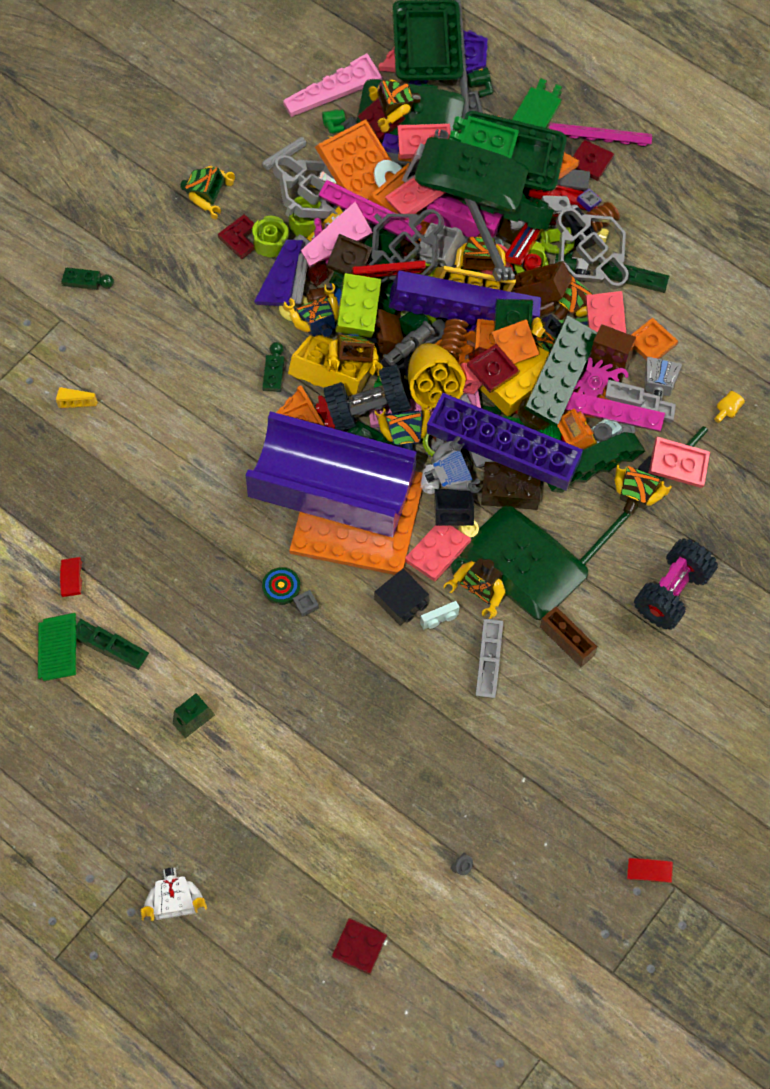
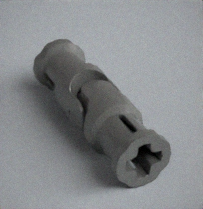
(406, 346)

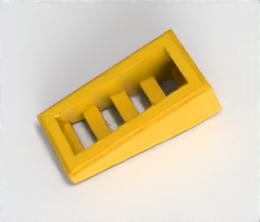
(74, 398)

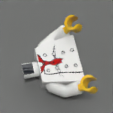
(172, 897)

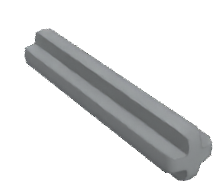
(288, 151)
(299, 280)

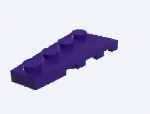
(281, 278)

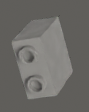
(449, 241)

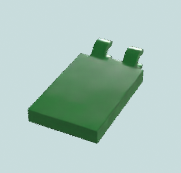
(539, 105)
(485, 135)

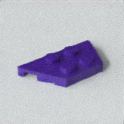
(475, 51)

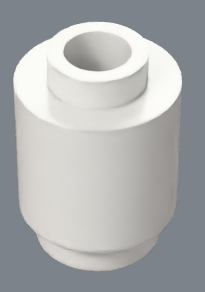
(429, 488)

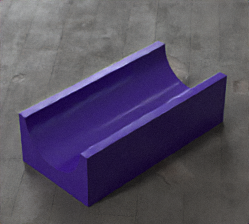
(332, 474)

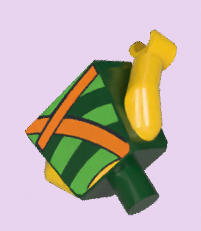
(204, 187)

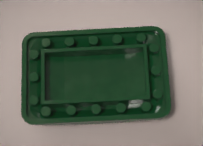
(427, 40)
(435, 106)
(536, 148)
(471, 173)
(532, 563)

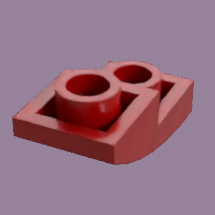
(322, 408)
(70, 577)
(650, 870)

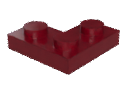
(235, 236)

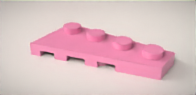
(349, 223)

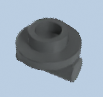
(462, 865)

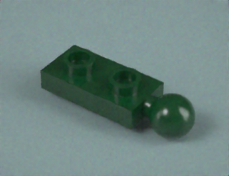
(86, 279)
(274, 368)

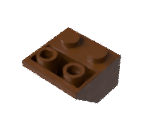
(387, 331)

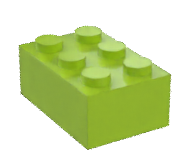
(358, 305)

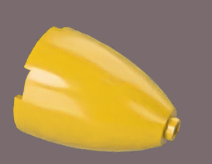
(428, 366)

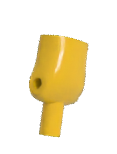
(729, 406)

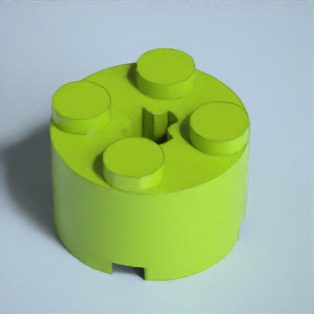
(302, 225)
(269, 236)

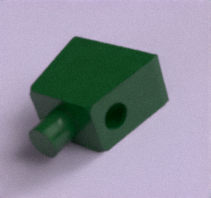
(192, 714)

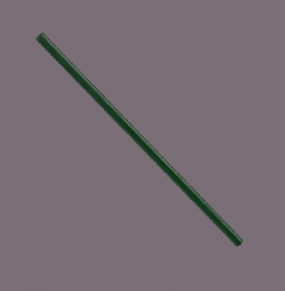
(624, 516)

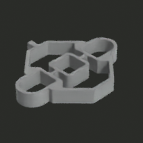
(287, 181)
(616, 258)

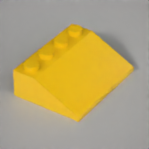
(473, 278)
(311, 363)
(511, 393)

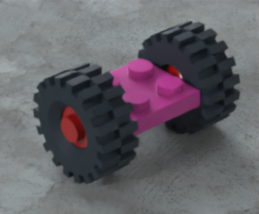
(661, 601)

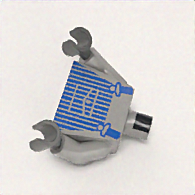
(451, 468)

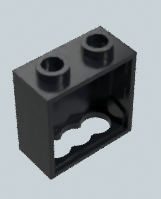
(453, 507)
(402, 597)

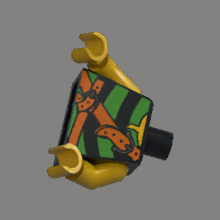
(545, 331)

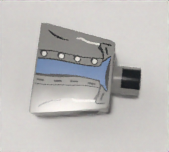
(661, 376)

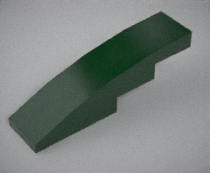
(110, 645)

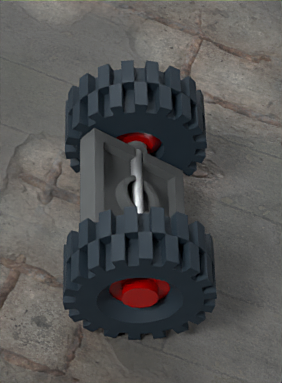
(343, 408)

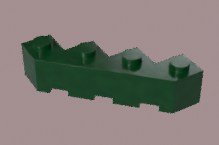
(534, 213)
(605, 457)

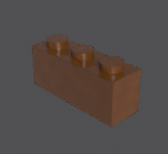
(568, 636)

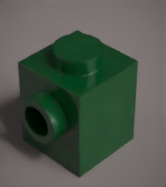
(412, 322)

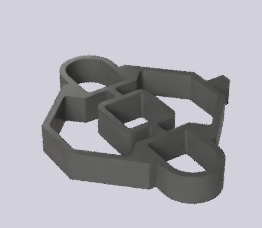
(414, 220)

